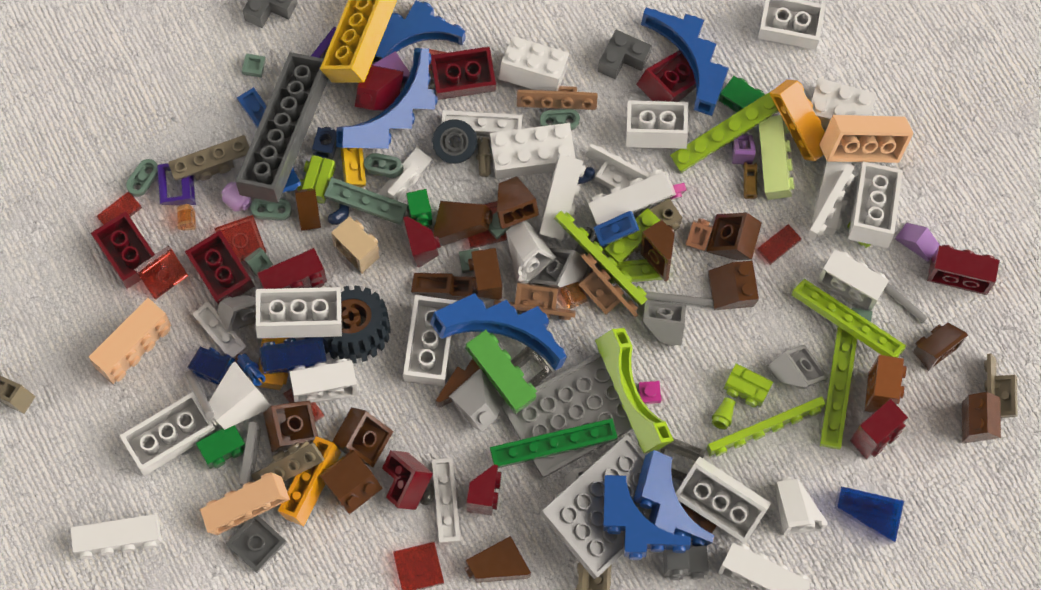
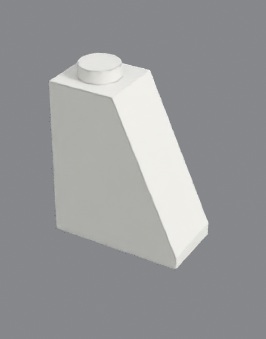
(527, 251)
(236, 399)
(797, 508)

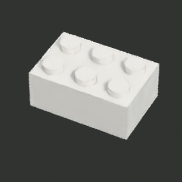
(792, 22)
(533, 65)
(839, 99)
(657, 124)
(853, 280)
(323, 381)

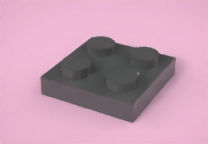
(256, 543)

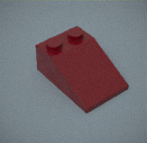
(668, 79)

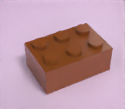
(884, 382)

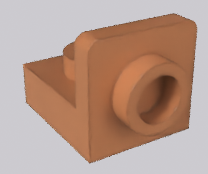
(699, 234)

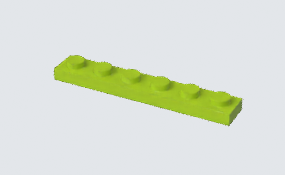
(724, 132)
(608, 264)
(847, 319)
(838, 390)
(758, 430)

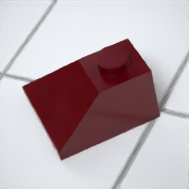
(379, 88)
(422, 242)

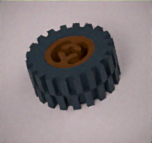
(360, 339)

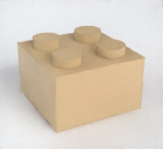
(355, 244)

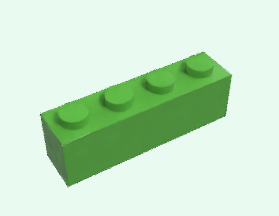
(500, 371)

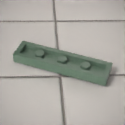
(366, 201)

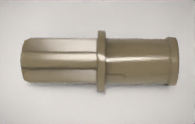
(484, 156)

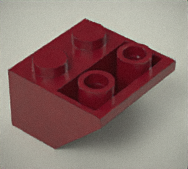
(482, 492)

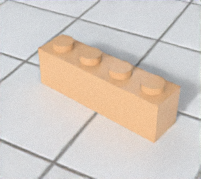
(244, 503)

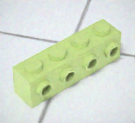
(775, 158)

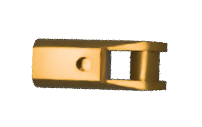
(750, 182)

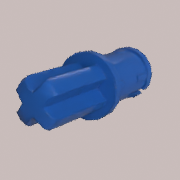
(250, 369)

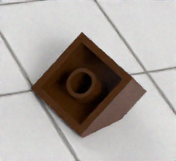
(734, 236)
(658, 247)
(486, 274)
(733, 285)
(939, 345)
(981, 417)
(289, 425)
(363, 435)
(350, 482)

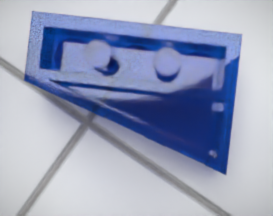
(291, 354)
(871, 510)

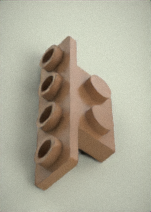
(564, 98)
(601, 290)
(545, 297)

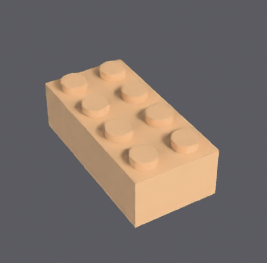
(866, 138)
(130, 341)

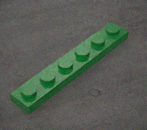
(554, 443)

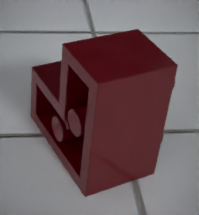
(409, 479)

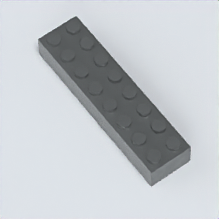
(282, 128)

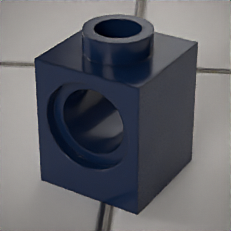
(321, 150)

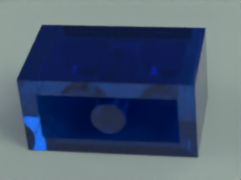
(210, 365)

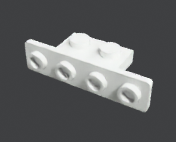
(413, 166)
(614, 169)

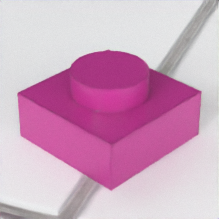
(679, 190)
(650, 392)

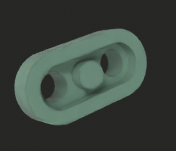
(560, 116)
(385, 165)
(140, 177)
(271, 209)

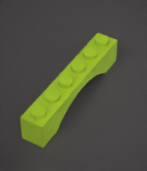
(616, 353)

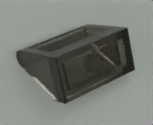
(526, 355)
(683, 449)

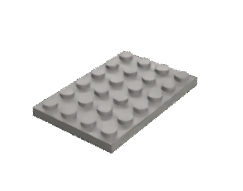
(568, 401)
(579, 508)

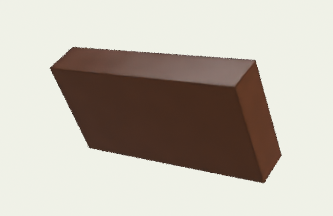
(308, 209)

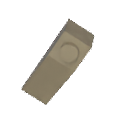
(15, 395)

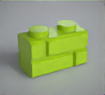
(318, 176)
(748, 386)

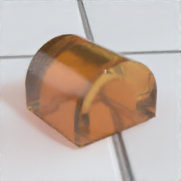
(186, 217)
(573, 295)

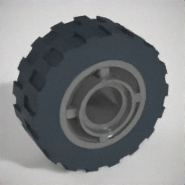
(441, 143)

